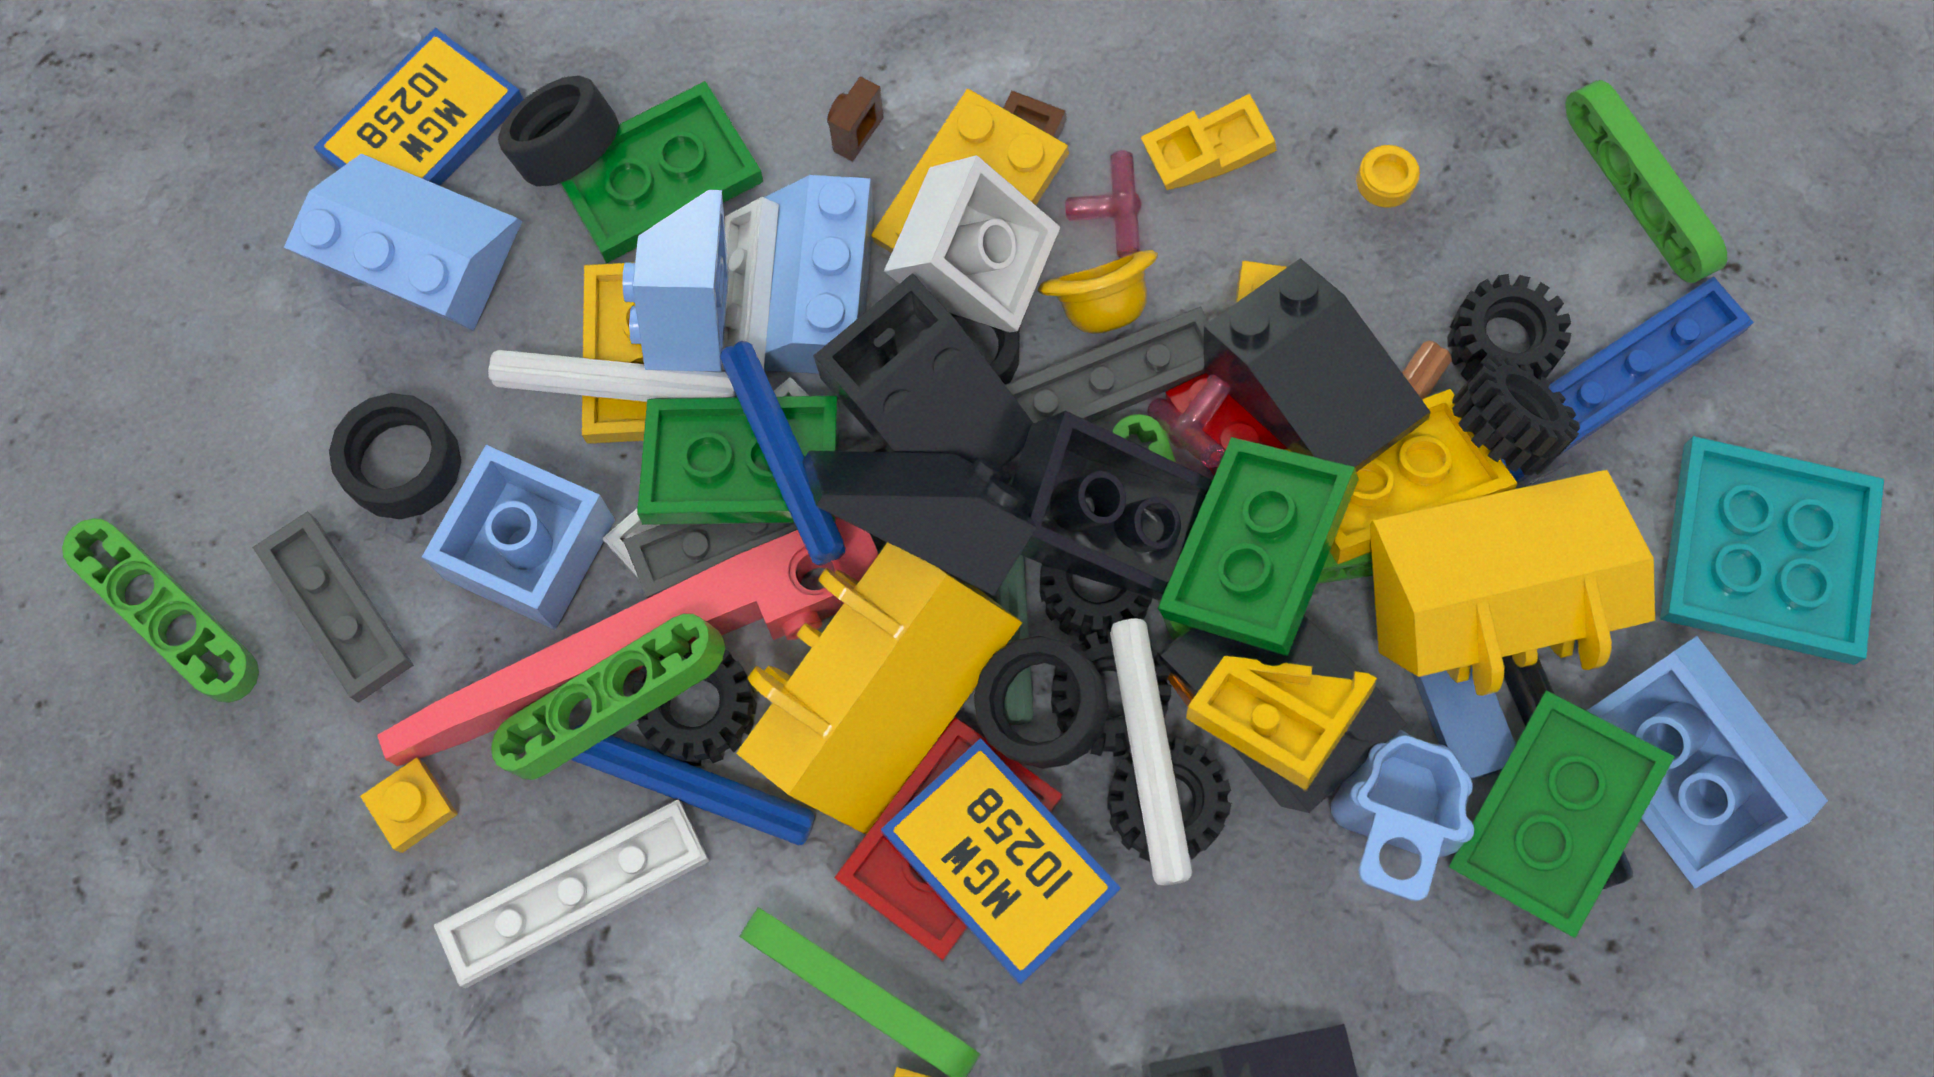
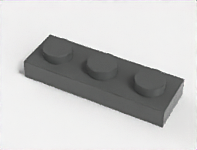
(333, 607)

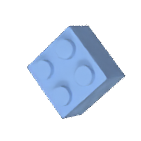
(519, 536)

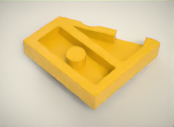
(1279, 713)

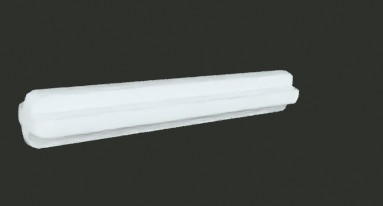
(602, 378)
(1150, 752)

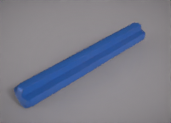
(781, 452)
(700, 788)

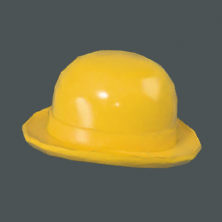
(1104, 295)

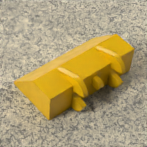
(1510, 578)
(874, 685)

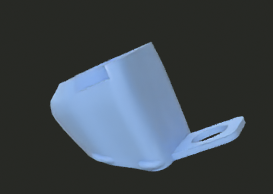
(1410, 799)

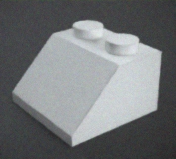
(974, 243)

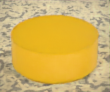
(1387, 176)

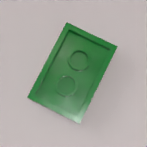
(659, 167)
(708, 465)
(1259, 545)
(1561, 813)

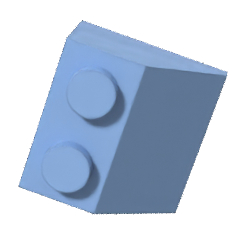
(681, 288)

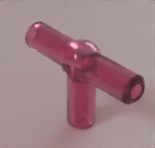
(1121, 205)
(1186, 428)

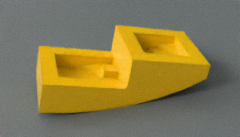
(1207, 147)

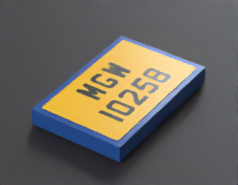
(424, 112)
(1000, 861)

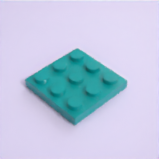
(1773, 550)

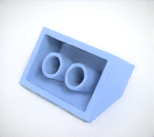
(405, 238)
(817, 267)
(1730, 774)

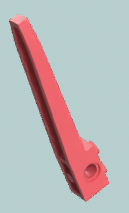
(727, 596)

